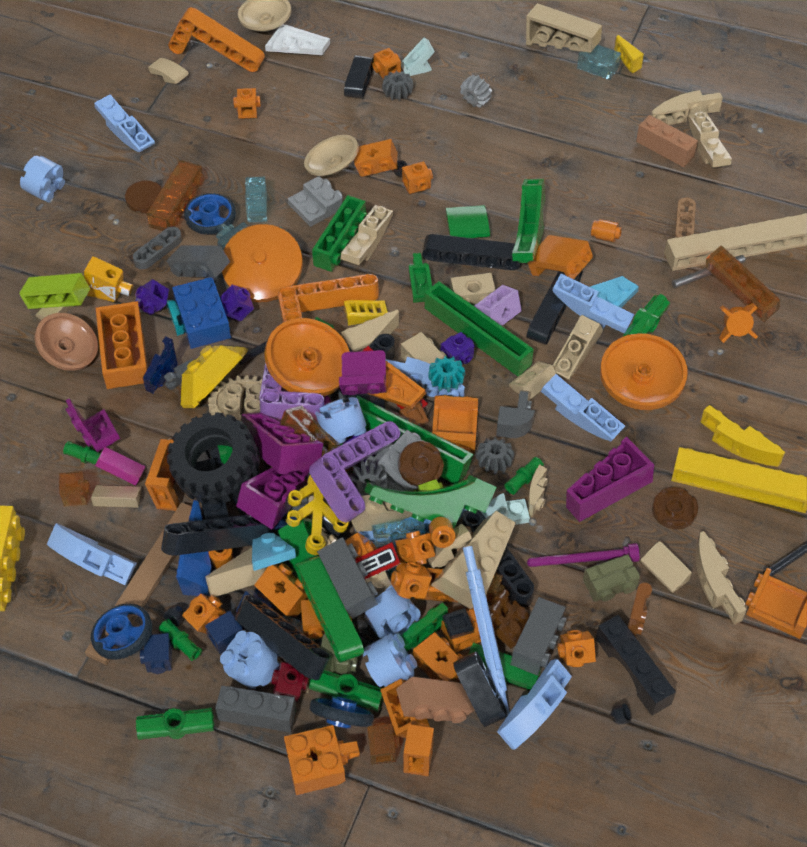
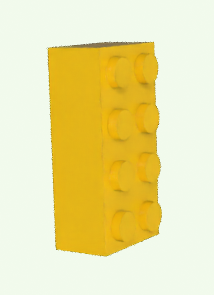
(10, 536)

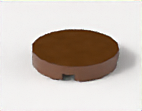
(142, 195)
(420, 463)
(674, 508)

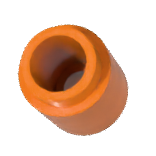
(606, 230)
(442, 532)
(220, 557)

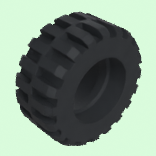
(198, 437)

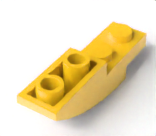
(745, 443)

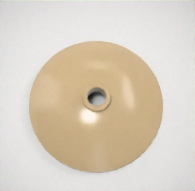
(264, 14)
(331, 155)

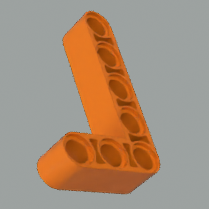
(217, 37)
(325, 294)

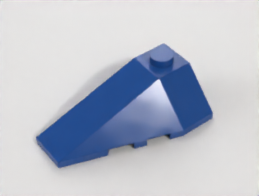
(194, 566)

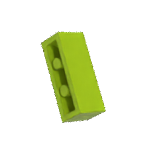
(54, 291)

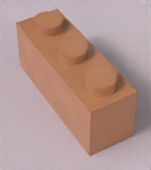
(666, 141)
(434, 700)

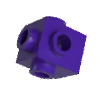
(151, 297)
(236, 302)
(460, 347)

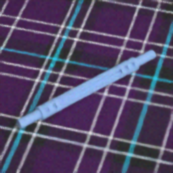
(485, 624)

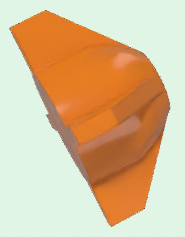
(738, 321)

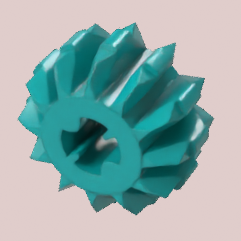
(446, 373)

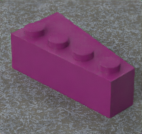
(280, 445)
(611, 480)
(267, 494)

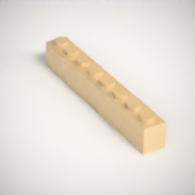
(740, 240)

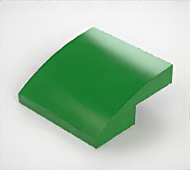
(468, 221)

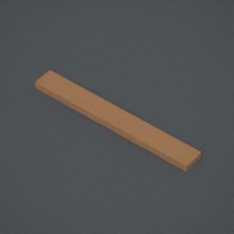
(145, 578)

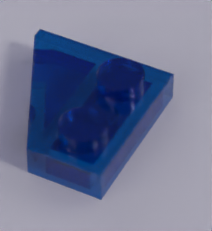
(160, 366)

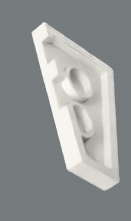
(294, 40)

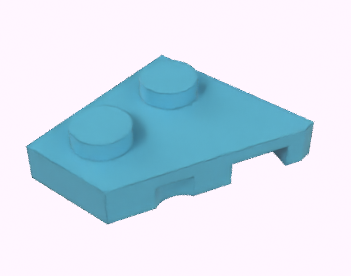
(616, 291)
(270, 550)

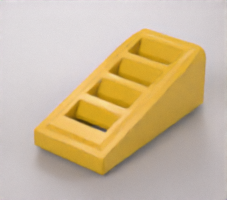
(629, 54)
(354, 307)

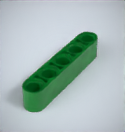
(329, 609)

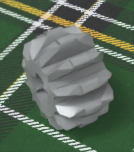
(476, 91)

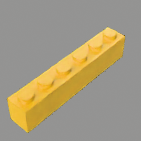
(741, 479)

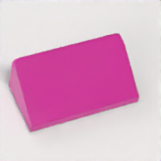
(120, 466)

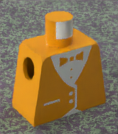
(105, 280)

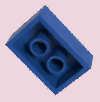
(201, 312)

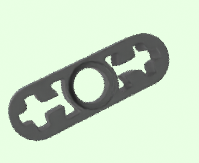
(165, 239)

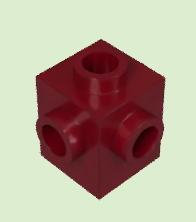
(288, 681)

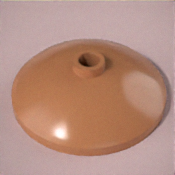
(69, 333)

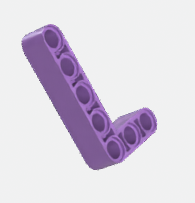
(275, 401)
(330, 469)

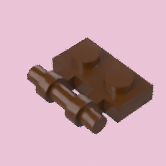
(512, 622)

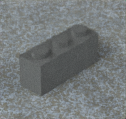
(198, 261)
(348, 577)
(539, 636)
(256, 708)

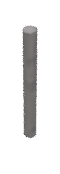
(698, 275)

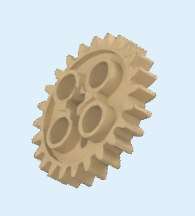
(229, 397)

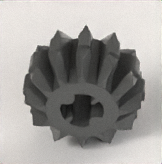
(397, 85)
(495, 455)
(374, 473)

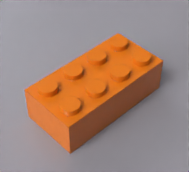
(121, 344)

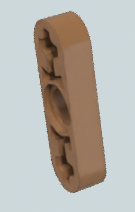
(681, 215)

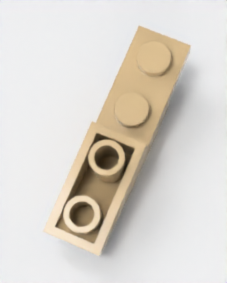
(678, 108)
(708, 143)
(368, 236)
(712, 574)

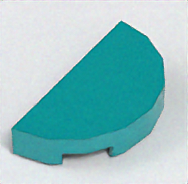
(174, 314)

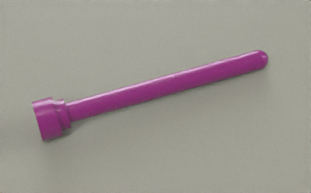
(631, 550)

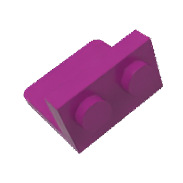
(363, 373)
(96, 430)

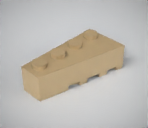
(559, 29)
(488, 546)

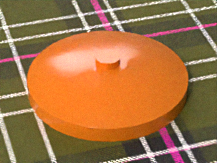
(263, 261)
(305, 356)
(643, 371)

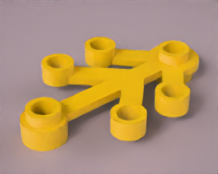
(318, 508)

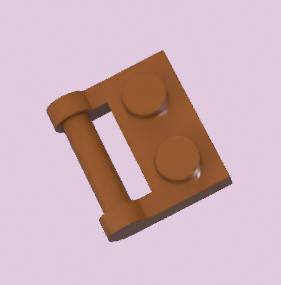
(639, 609)

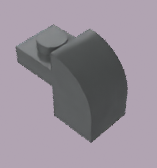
(516, 421)

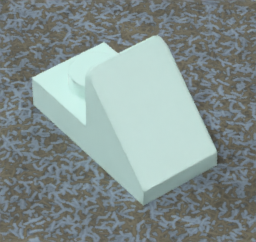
(416, 60)
(514, 510)

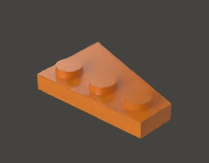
(400, 388)

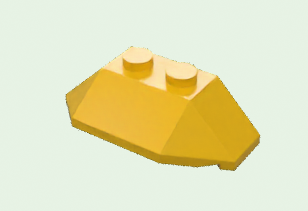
(207, 371)

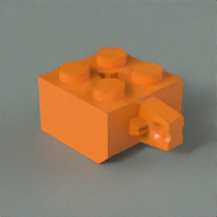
(330, 757)

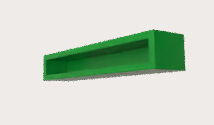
(480, 328)
(455, 459)

